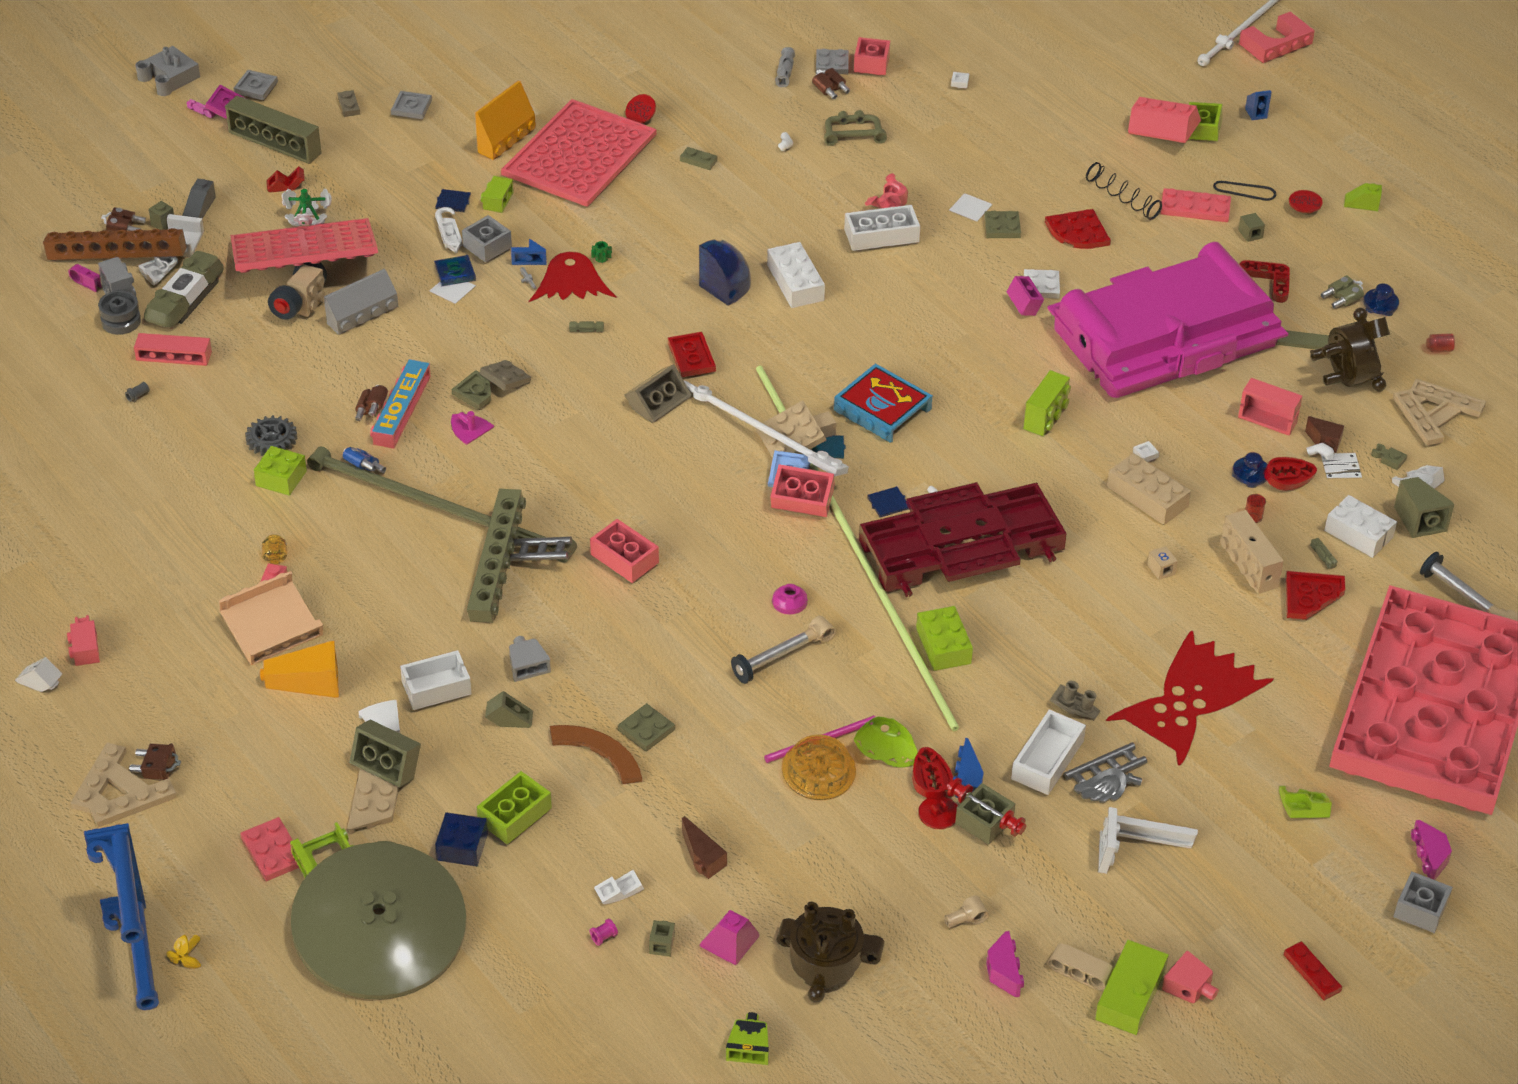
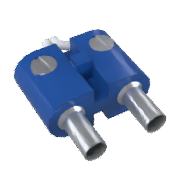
(362, 459)

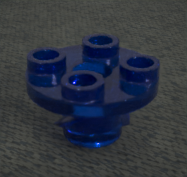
(1381, 300)
(1250, 470)

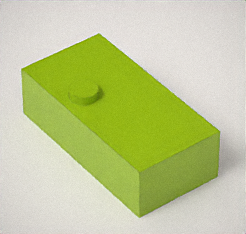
(1131, 987)

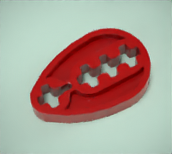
(1293, 473)
(921, 774)

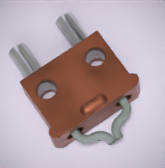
(157, 761)

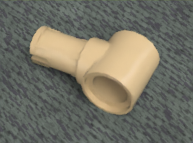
(971, 910)

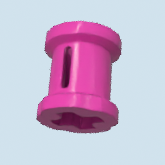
(603, 932)

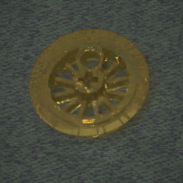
(819, 765)

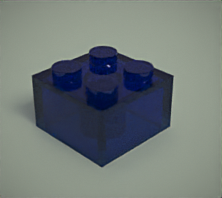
(461, 839)

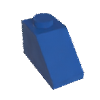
(1258, 105)

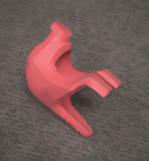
(894, 194)

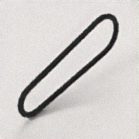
(1245, 195)

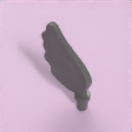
(1106, 785)

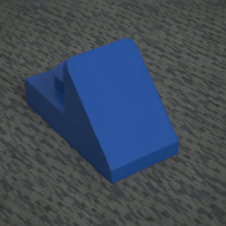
(529, 255)

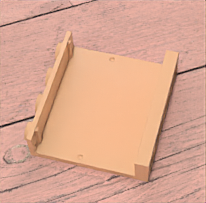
(269, 618)

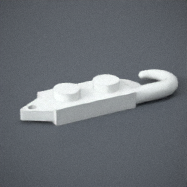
(448, 230)

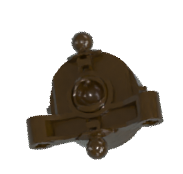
(1354, 352)
(827, 947)

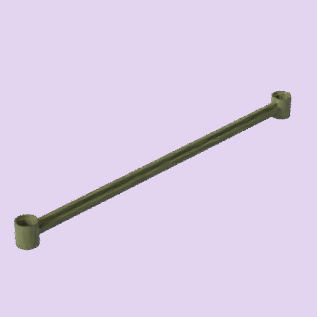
(322, 457)

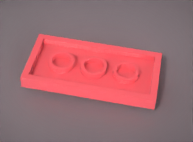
(1195, 205)

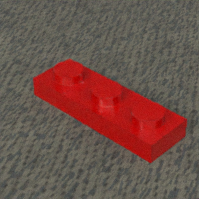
(1312, 970)

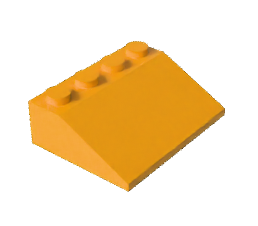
(504, 121)

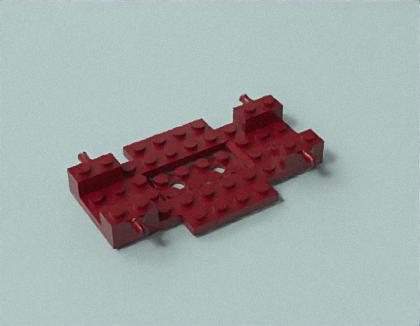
(906, 541)

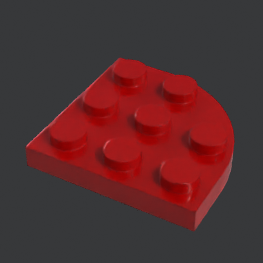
(1078, 229)

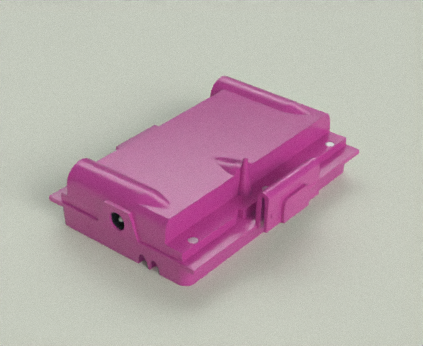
(1167, 322)

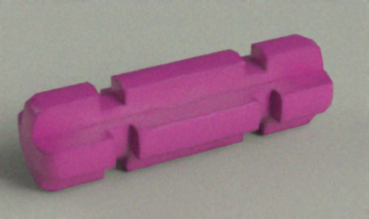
(200, 108)

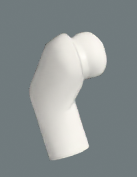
(786, 142)
(1322, 449)

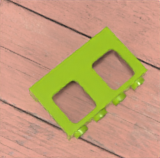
(303, 852)

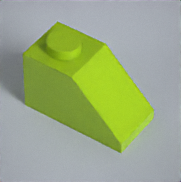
(1364, 197)

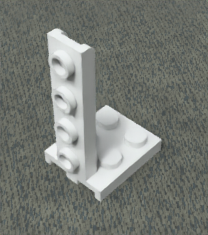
(1138, 829)

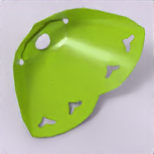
(886, 744)

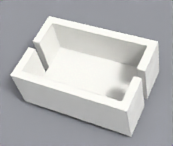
(1360, 526)
(435, 680)

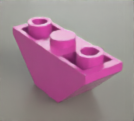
(1431, 848)
(1004, 966)

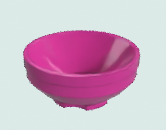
(789, 603)

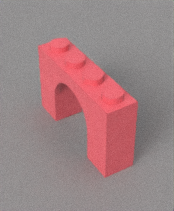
(1265, 48)

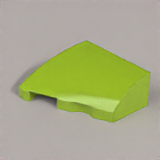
(1305, 803)

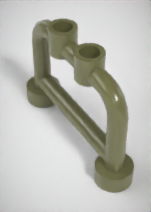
(831, 137)

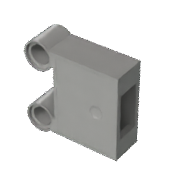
(170, 68)

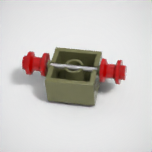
(984, 811)

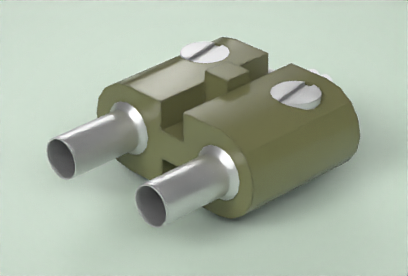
(1345, 291)

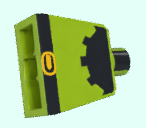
(748, 1041)

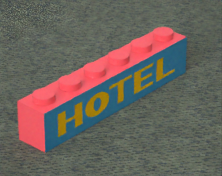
(400, 404)

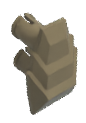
(1074, 702)

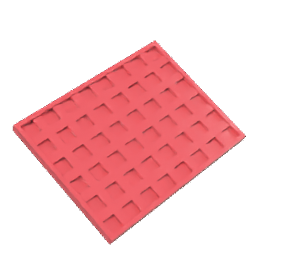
(303, 245)

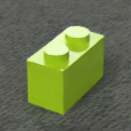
(497, 194)

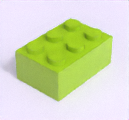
(1047, 403)
(944, 638)
(514, 807)

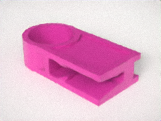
(85, 277)

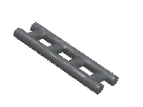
(541, 554)
(1110, 759)

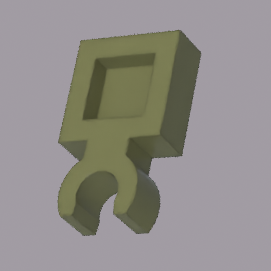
(1391, 457)

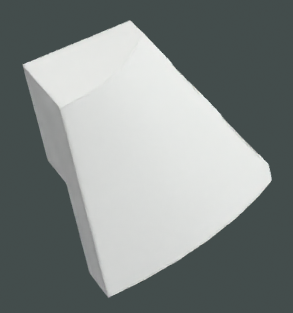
(1430, 474)
(382, 713)

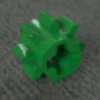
(601, 251)

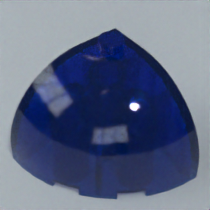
(723, 271)

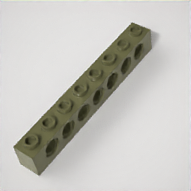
(496, 556)

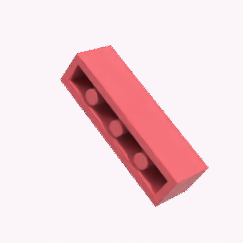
(172, 349)

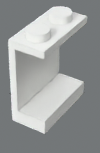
(192, 230)

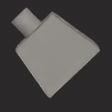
(528, 659)

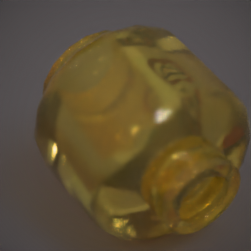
(274, 549)

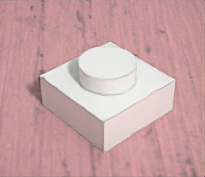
(960, 80)
(1146, 451)

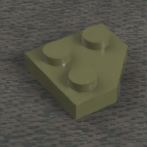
(473, 390)

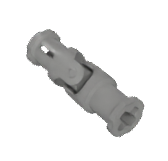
(785, 67)

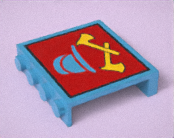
(881, 401)

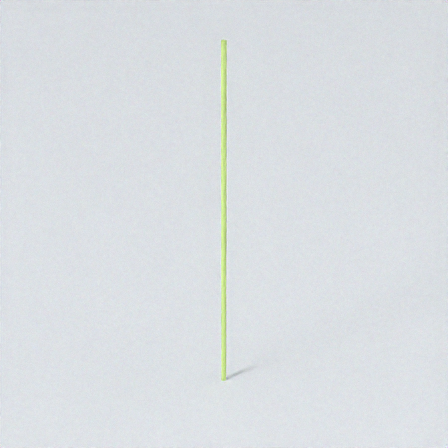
(874, 579)

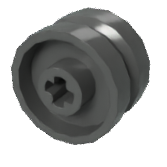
(119, 312)

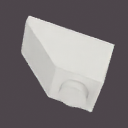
(40, 675)

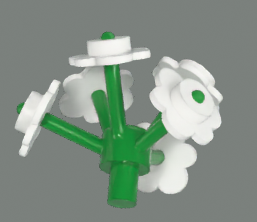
(307, 206)

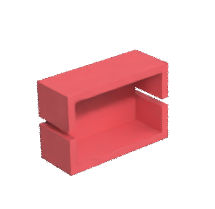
(1270, 406)

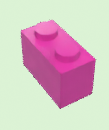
(1025, 295)

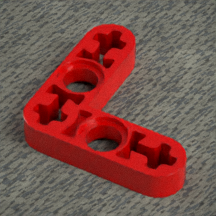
(1276, 271)

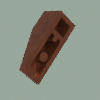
(705, 853)

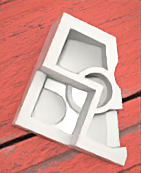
(157, 268)

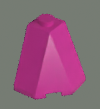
(731, 937)

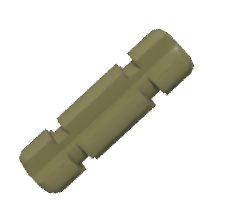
(586, 326)
(1323, 553)

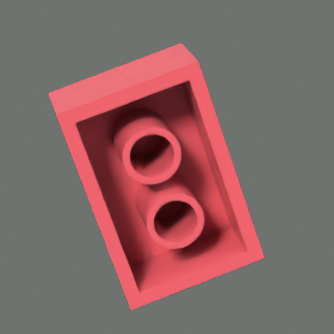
(802, 490)
(624, 550)

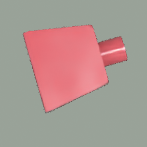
(1190, 979)

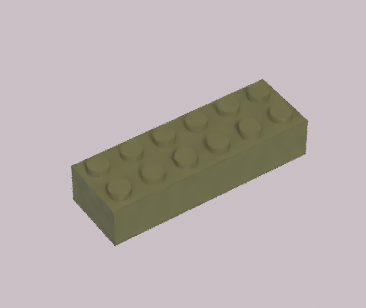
(273, 129)

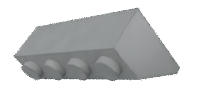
(360, 302)

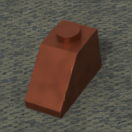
(1324, 432)

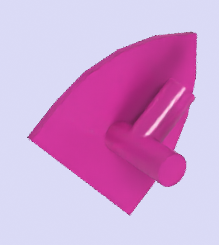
(469, 427)

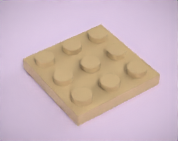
(795, 424)

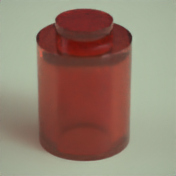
(1440, 342)
(1255, 507)

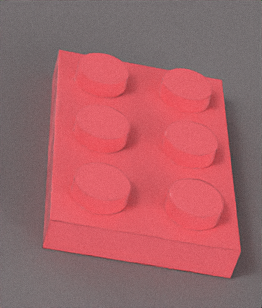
(270, 848)

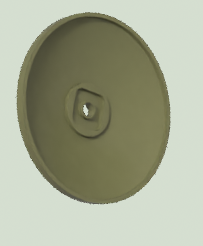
(372, 952)

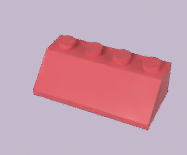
(1163, 119)

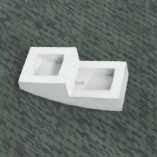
(616, 890)

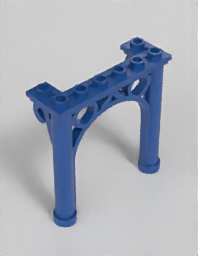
(128, 905)

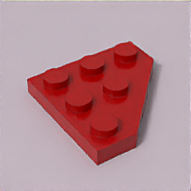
(1311, 592)

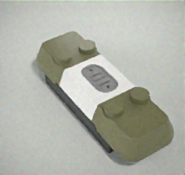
(184, 290)

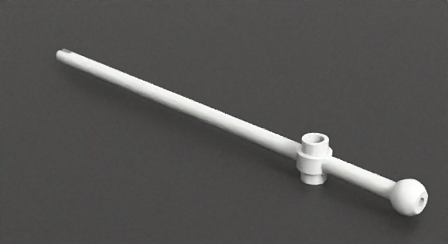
(1226, 41)

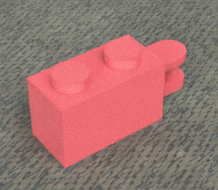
(83, 641)

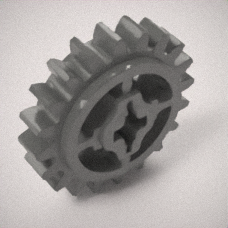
(270, 432)

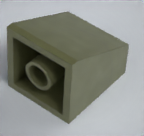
(1422, 508)

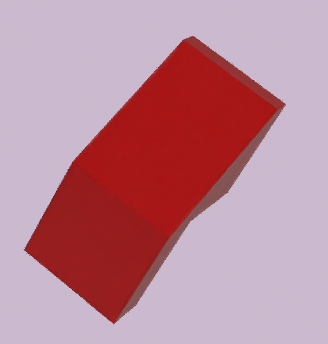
(279, 182)

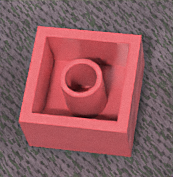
(872, 56)

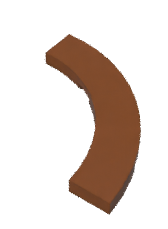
(601, 744)

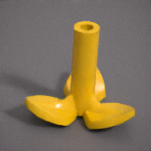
(183, 948)

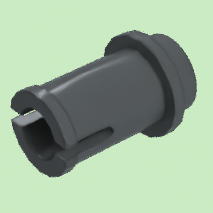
(133, 393)

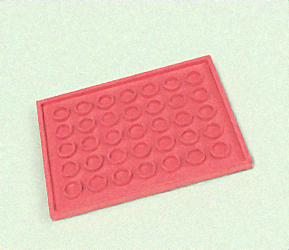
(579, 152)

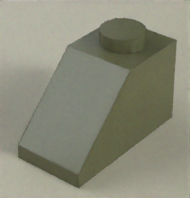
(508, 712)

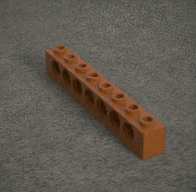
(72, 248)

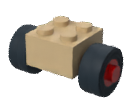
(302, 292)

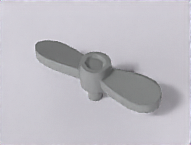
(527, 277)

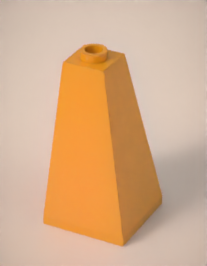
(304, 671)

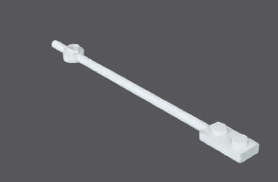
(820, 459)

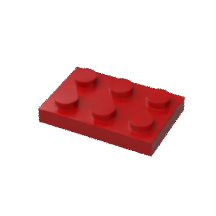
(691, 354)

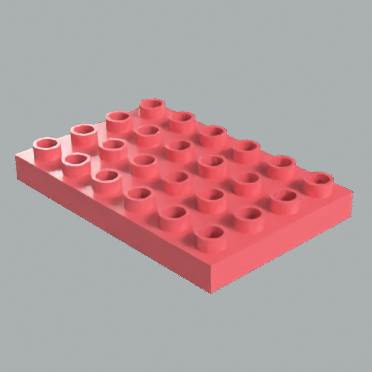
(1434, 701)

